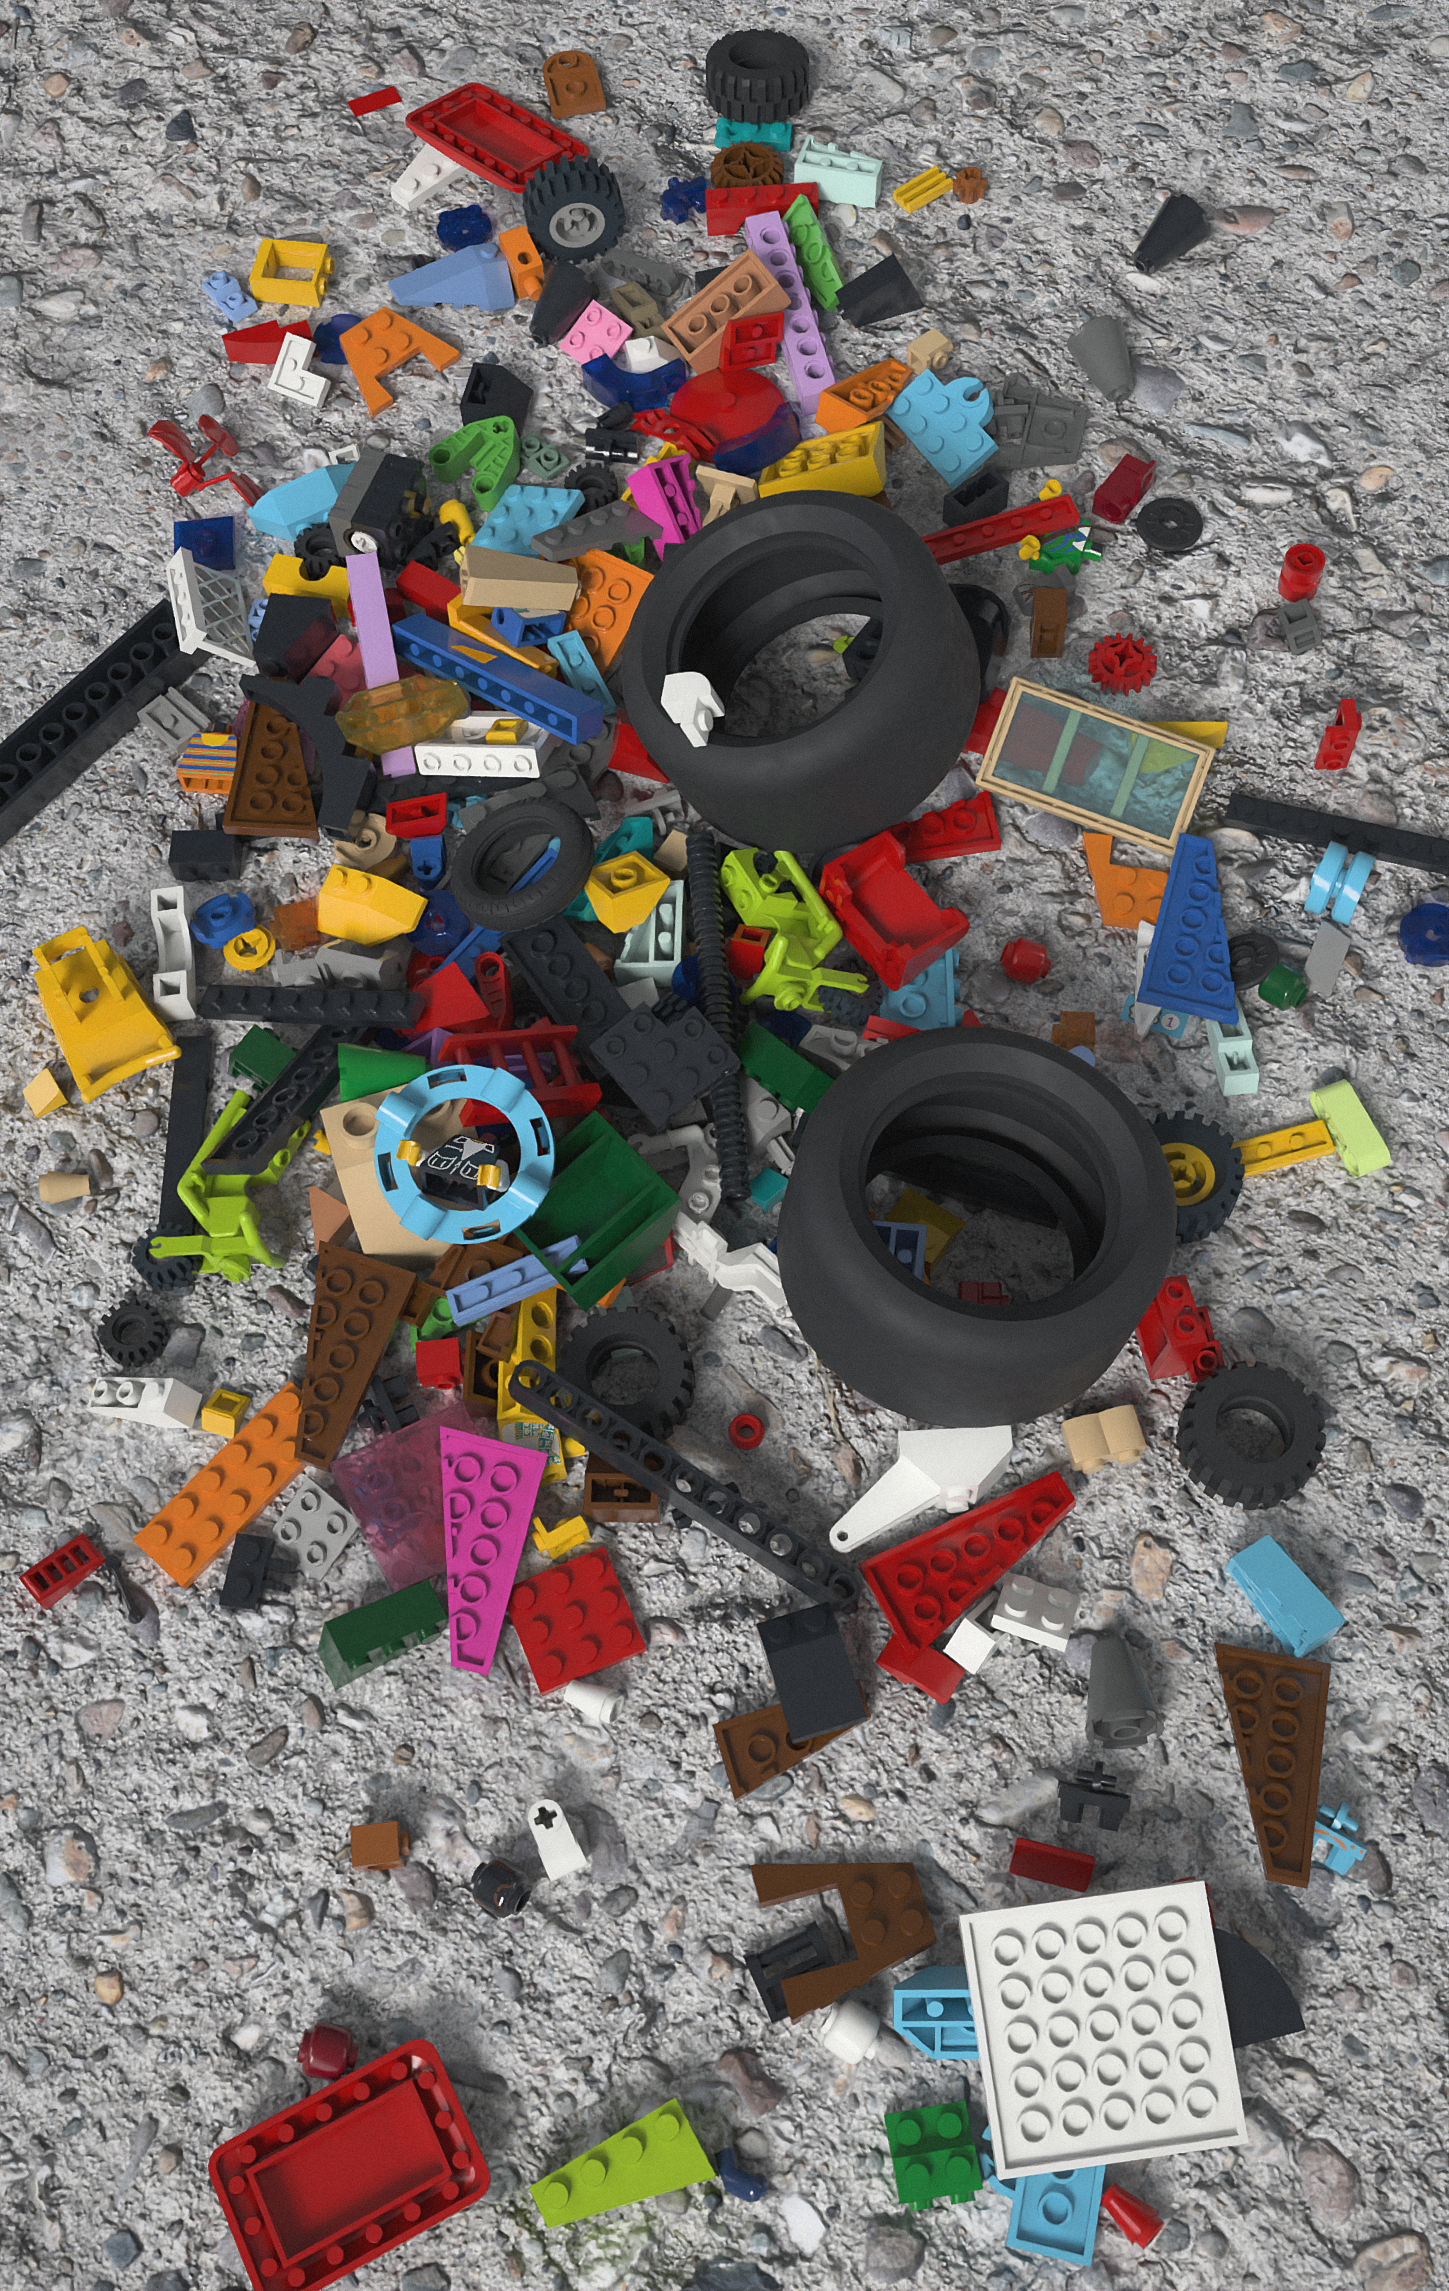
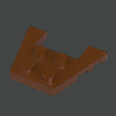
(456, 1267)

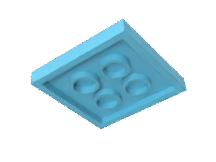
(525, 513)

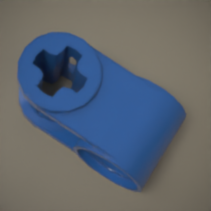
(428, 860)

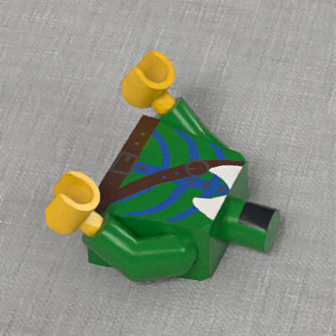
(1062, 546)

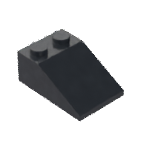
(811, 1672)

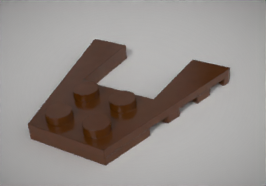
(881, 1911)

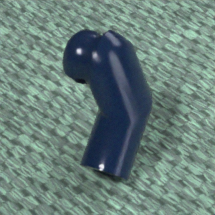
(739, 2182)

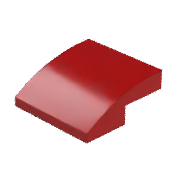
(751, 341)

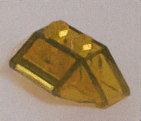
(401, 713)

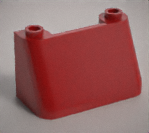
(888, 912)

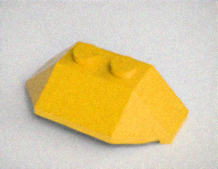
(365, 907)

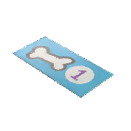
(1167, 1022)

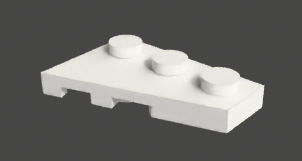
(425, 177)

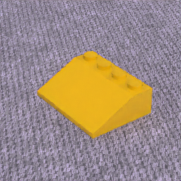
(838, 462)

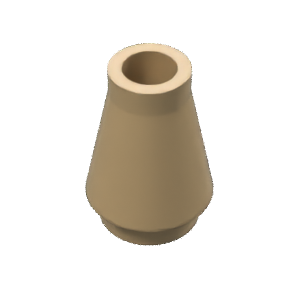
(63, 1186)

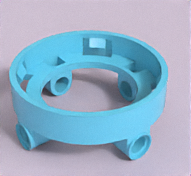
(405, 1109)

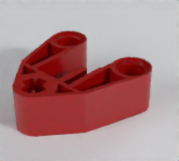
(494, 989)

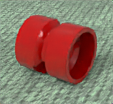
(1301, 572)

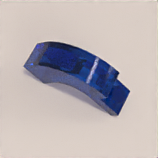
(641, 390)
(762, 446)

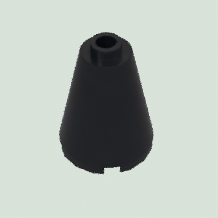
(1171, 234)
(561, 302)

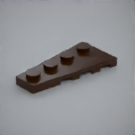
(760, 1747)

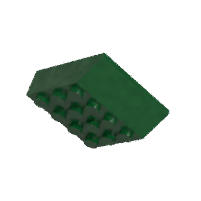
(605, 1199)

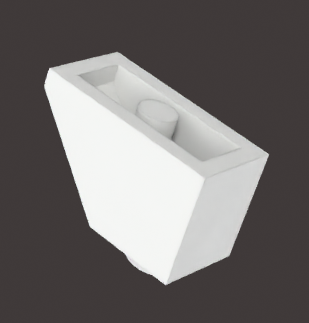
(649, 354)
(975, 1639)

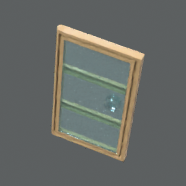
(1094, 766)

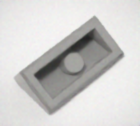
(1326, 958)

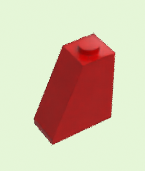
(449, 1005)

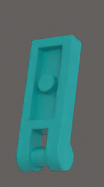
(773, 134)

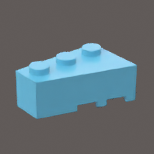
(1285, 1597)

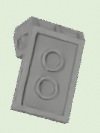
(359, 967)

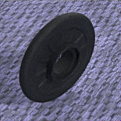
(1169, 509)
(1263, 955)

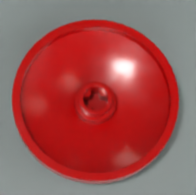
(725, 404)

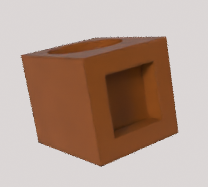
(379, 1846)

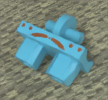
(1344, 1847)

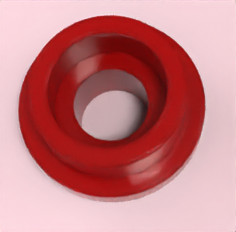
(746, 1421)

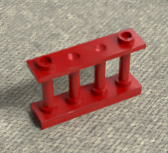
(561, 1101)

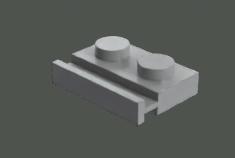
(174, 720)

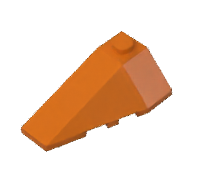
(861, 396)

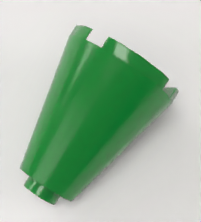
(374, 1070)

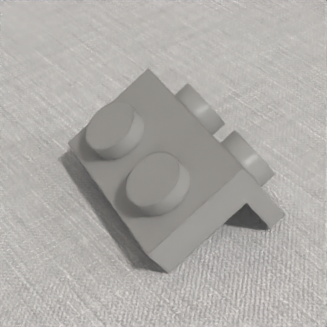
(296, 974)

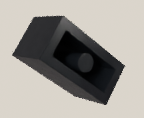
(205, 855)

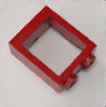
(1181, 1329)

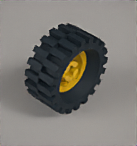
(1200, 1151)

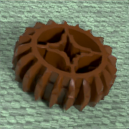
(746, 166)

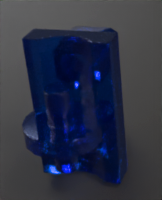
(682, 197)

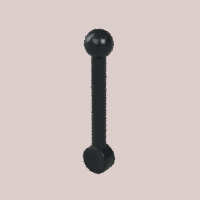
(113, 1563)

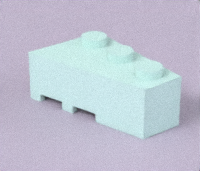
(838, 175)
(658, 943)

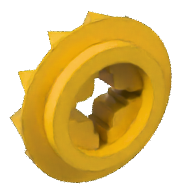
(260, 939)

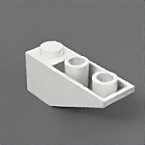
(146, 1400)

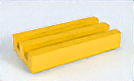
(919, 187)

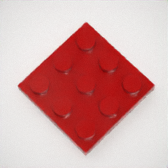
(574, 1621)

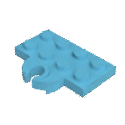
(946, 424)
(1051, 2211)

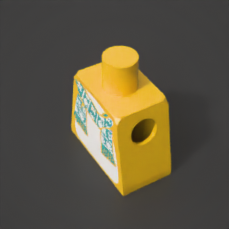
(545, 1438)

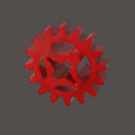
(1137, 665)

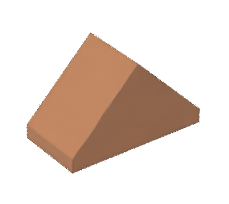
(329, 1218)

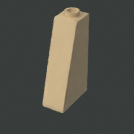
(515, 581)

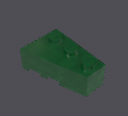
(380, 1632)

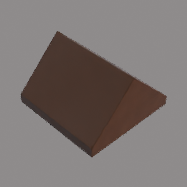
(480, 1380)

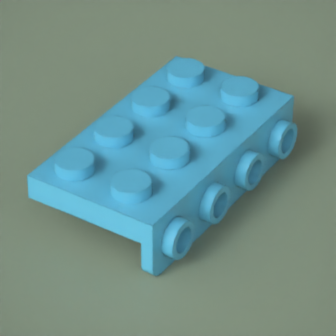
(927, 999)

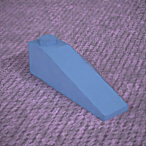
(466, 277)

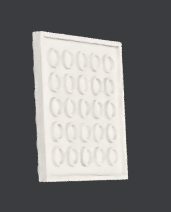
(1101, 2029)

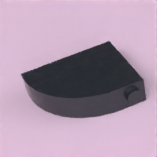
(1254, 1993)

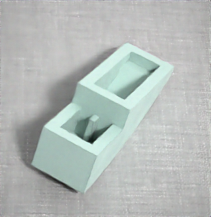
(1233, 1055)

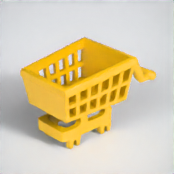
(114, 1032)

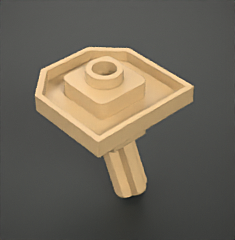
(725, 490)

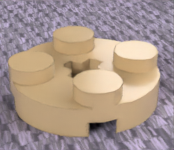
(381, 849)

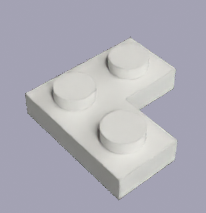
(291, 373)

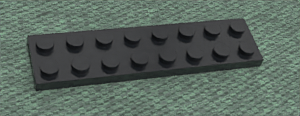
(285, 1103)

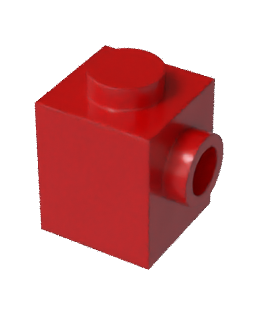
(747, 951)
(440, 1363)

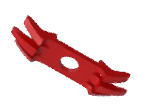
(660, 422)

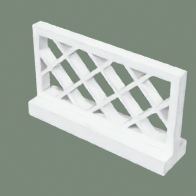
(190, 606)

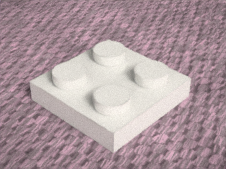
(1035, 1611)

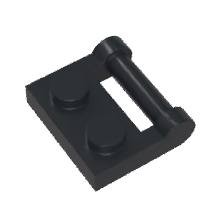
(770, 1989)

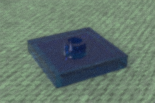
(209, 541)

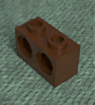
(1048, 622)

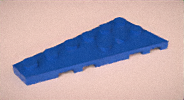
(1189, 946)

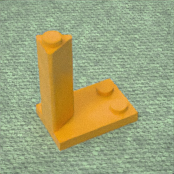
(476, 624)

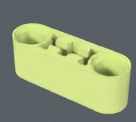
(1350, 1128)

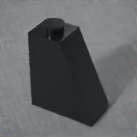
(878, 294)

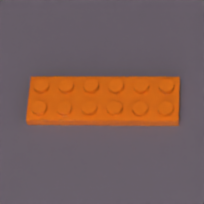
(227, 1492)

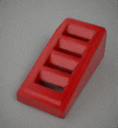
(60, 1588)

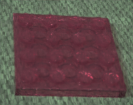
(398, 1497)

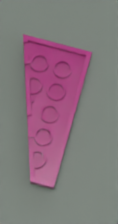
(486, 1520)

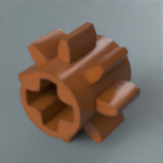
(970, 185)

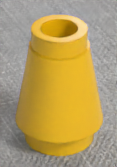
(458, 516)

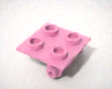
(596, 334)

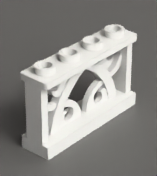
(465, 752)

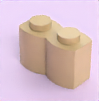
(1103, 1438)

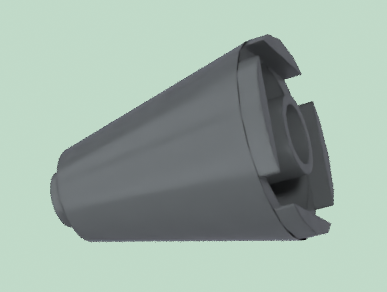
(1104, 356)
(1119, 1699)

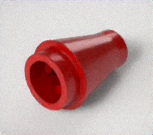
(1132, 2215)

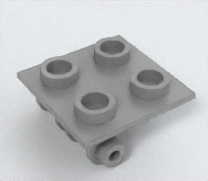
(315, 1528)

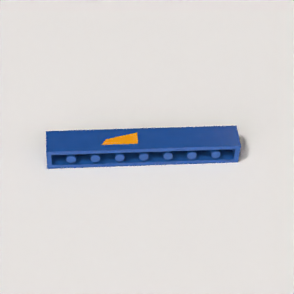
(498, 678)

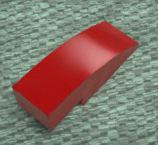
(263, 341)
(427, 590)

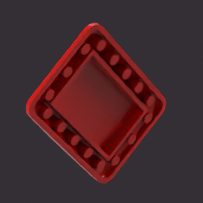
(492, 135)
(349, 2172)

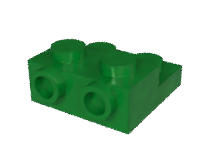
(933, 2155)

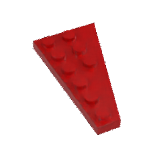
(946, 1569)

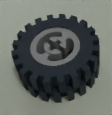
(567, 193)

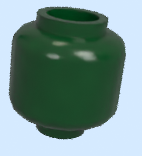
(1284, 987)

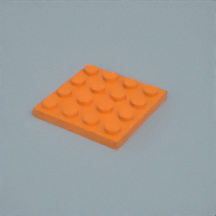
(605, 604)

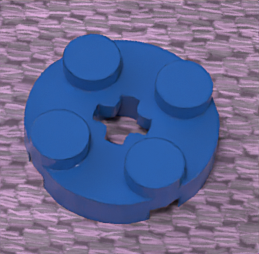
(223, 919)

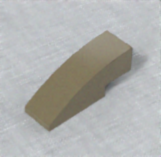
(639, 311)

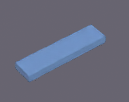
(511, 1283)

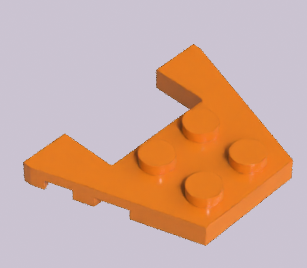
(382, 345)
(1122, 892)

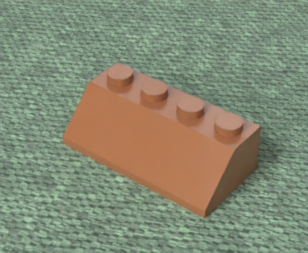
(737, 292)

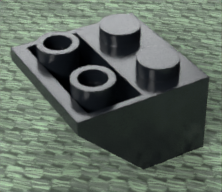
(494, 393)

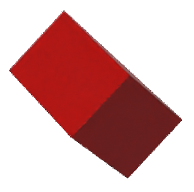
(417, 816)

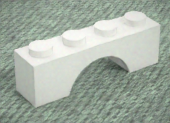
(175, 982)

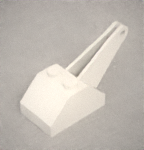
(932, 1469)

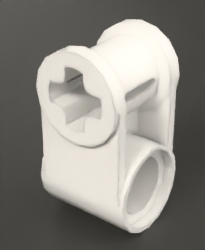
(556, 1845)

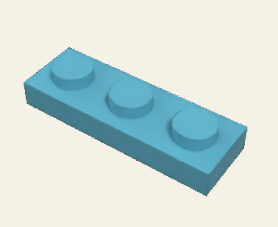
(580, 669)

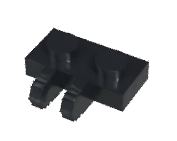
(248, 1574)

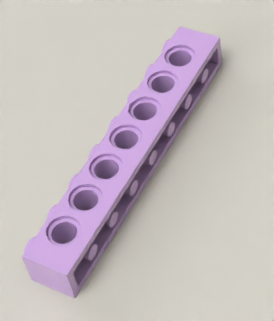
(801, 342)

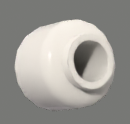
(851, 2031)

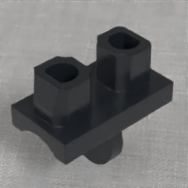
(612, 445)
(387, 1392)
(1075, 1795)

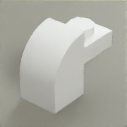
(692, 703)

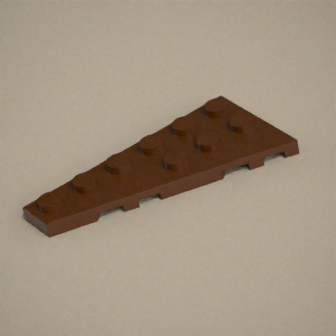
(270, 779)
(349, 1332)
(1278, 1735)

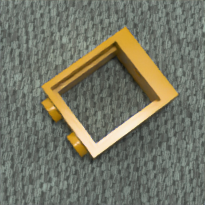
(291, 254)

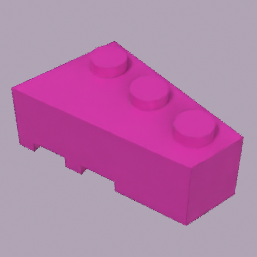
(666, 497)

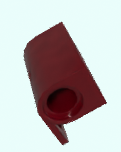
(1124, 489)

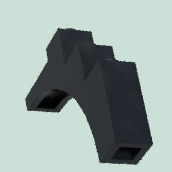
(346, 776)

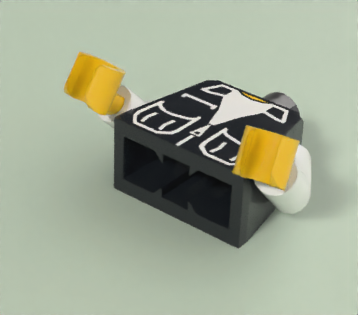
(460, 1169)

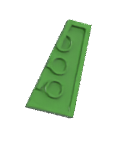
(814, 253)

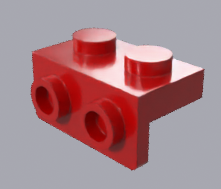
(1339, 738)

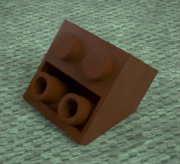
(617, 1497)

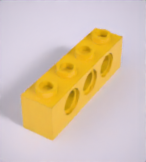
(533, 1340)

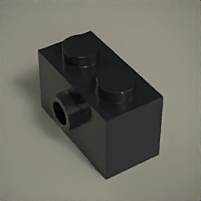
(976, 498)

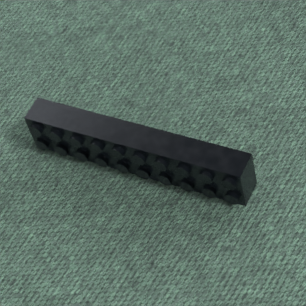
(90, 715)

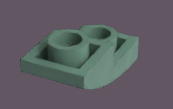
(541, 458)

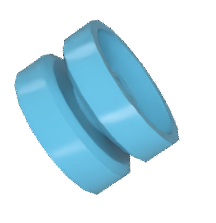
(1338, 882)

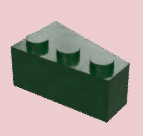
(262, 1058)
(782, 1069)

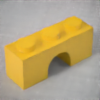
(290, 577)

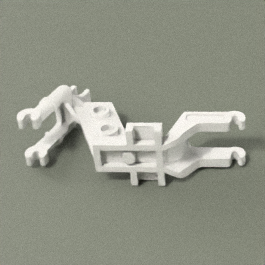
(740, 1270)

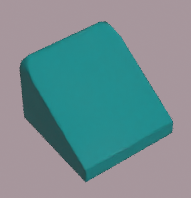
(768, 1189)

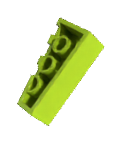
(633, 2165)

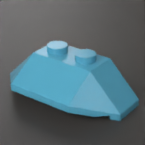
(300, 502)
(936, 2012)

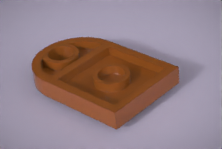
(572, 87)

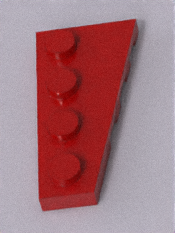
(953, 832)

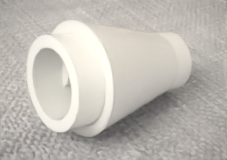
(596, 1701)

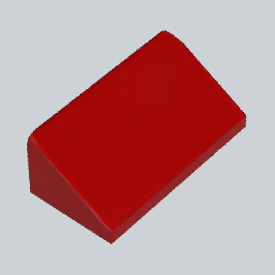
(1051, 1864)

